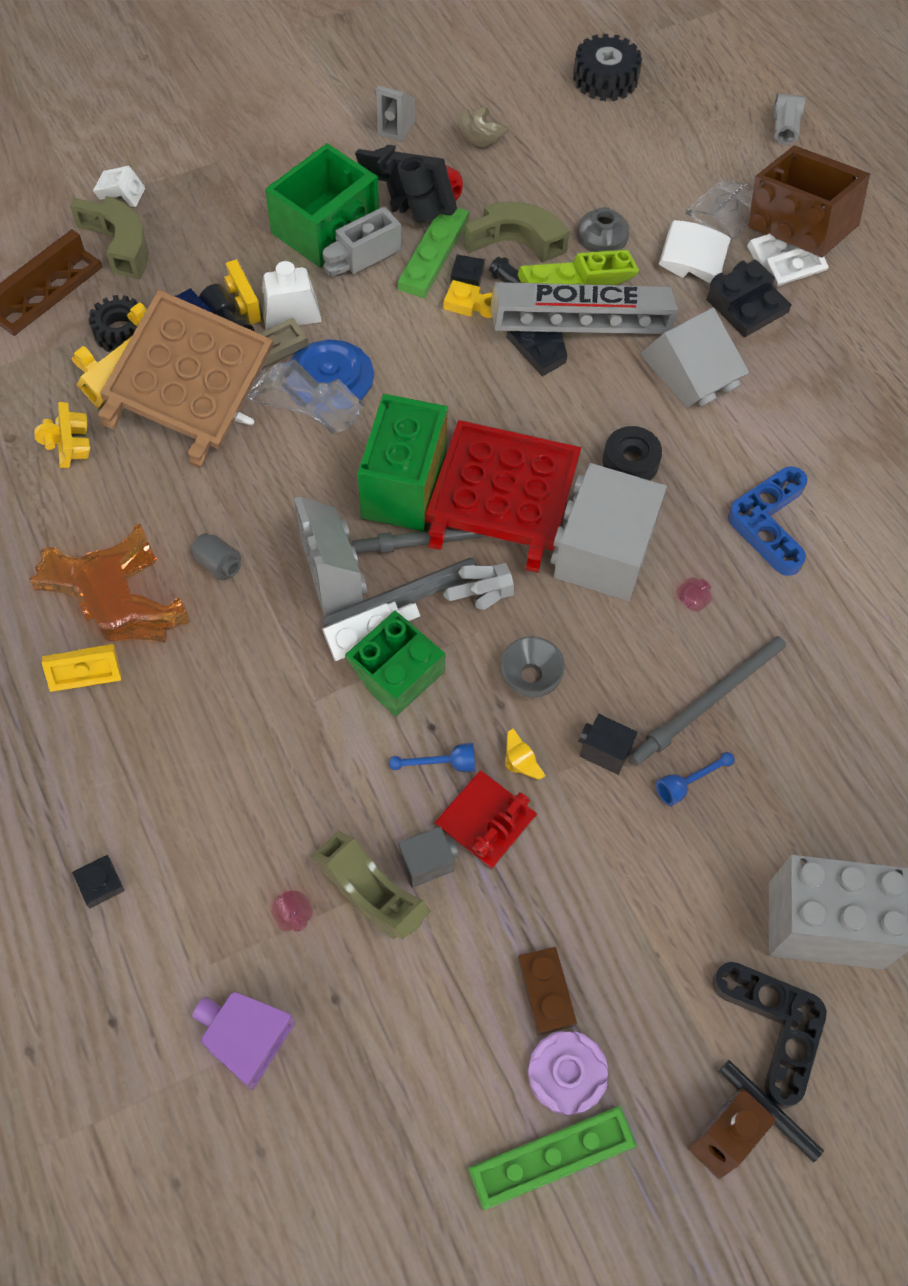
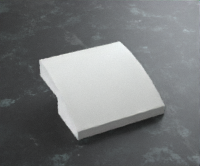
(694, 250)
(784, 260)

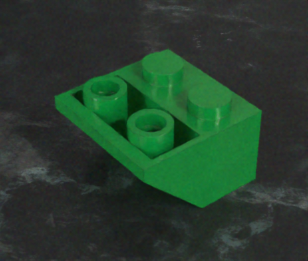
(396, 662)

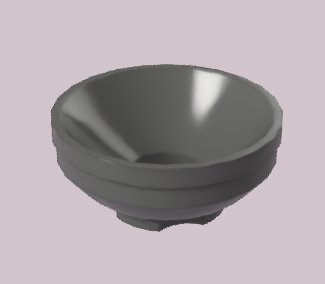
(603, 237)
(537, 654)

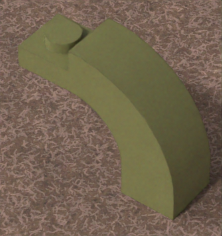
(114, 218)
(518, 223)
(368, 889)

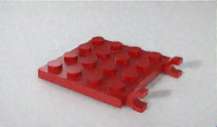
(503, 488)

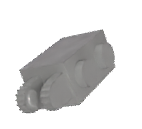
(363, 243)

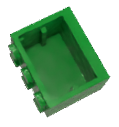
(318, 199)
(402, 461)

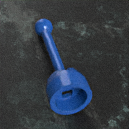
(461, 758)
(674, 787)

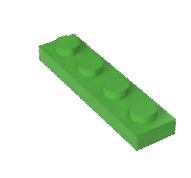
(432, 253)

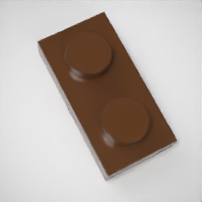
(547, 991)

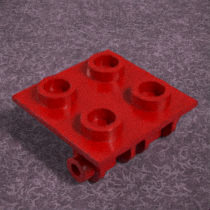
(486, 818)

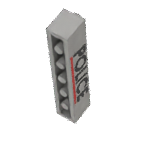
(582, 308)

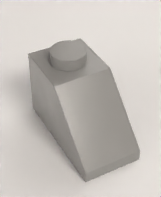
(394, 113)

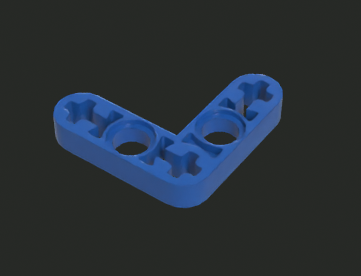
(761, 519)

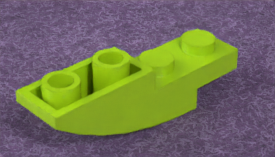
(587, 269)

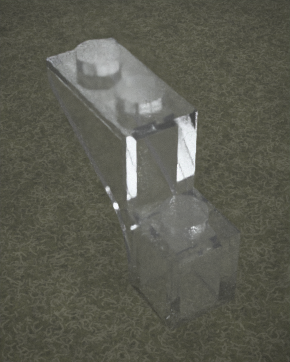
(294, 389)

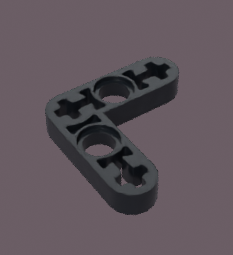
(785, 1013)

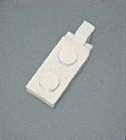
(348, 632)

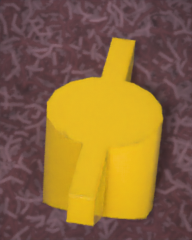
(521, 758)

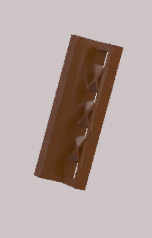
(36, 279)

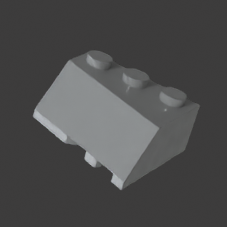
(329, 555)

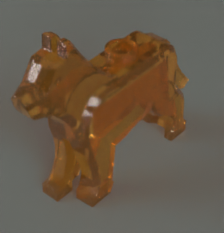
(104, 590)

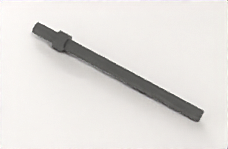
(387, 542)
(661, 737)

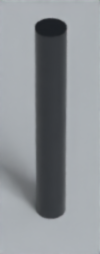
(783, 1121)

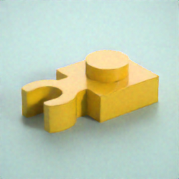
(466, 299)

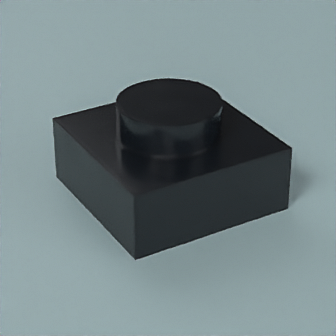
(468, 270)
(98, 881)

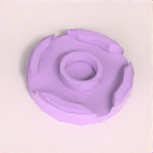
(568, 1073)

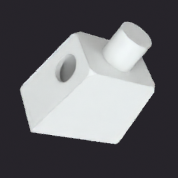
(288, 295)

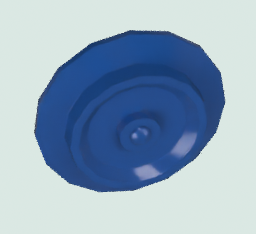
(338, 360)

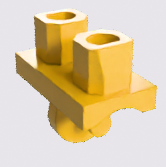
(61, 434)

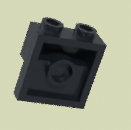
(747, 297)

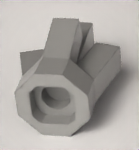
(493, 581)

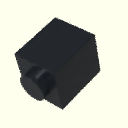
(607, 743)

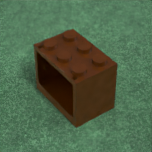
(808, 200)

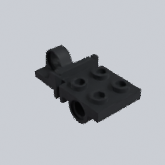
(412, 181)

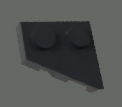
(541, 349)

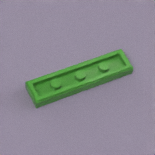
(551, 1158)

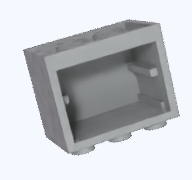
(607, 531)
(838, 912)

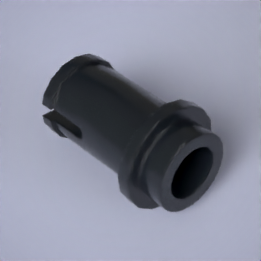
(504, 271)

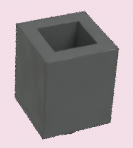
(427, 856)

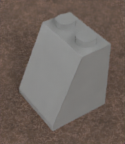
(697, 359)

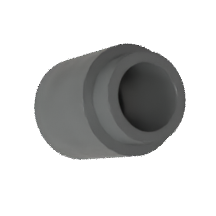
(216, 556)

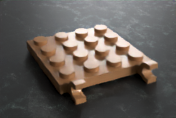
(186, 372)

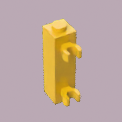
(98, 373)

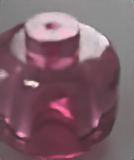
(694, 594)
(291, 911)

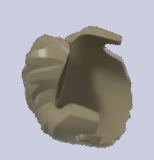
(478, 129)

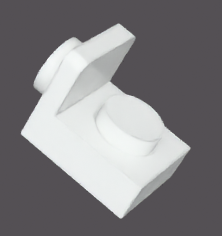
(119, 183)

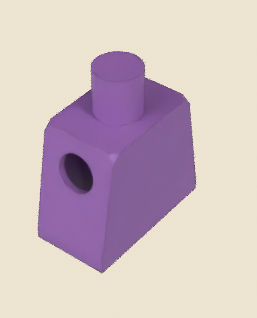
(243, 1034)

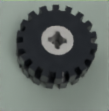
(607, 67)

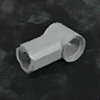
(787, 116)

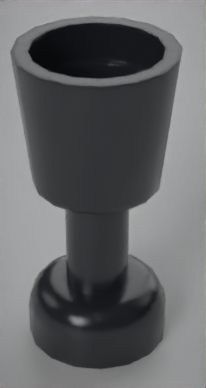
(220, 304)

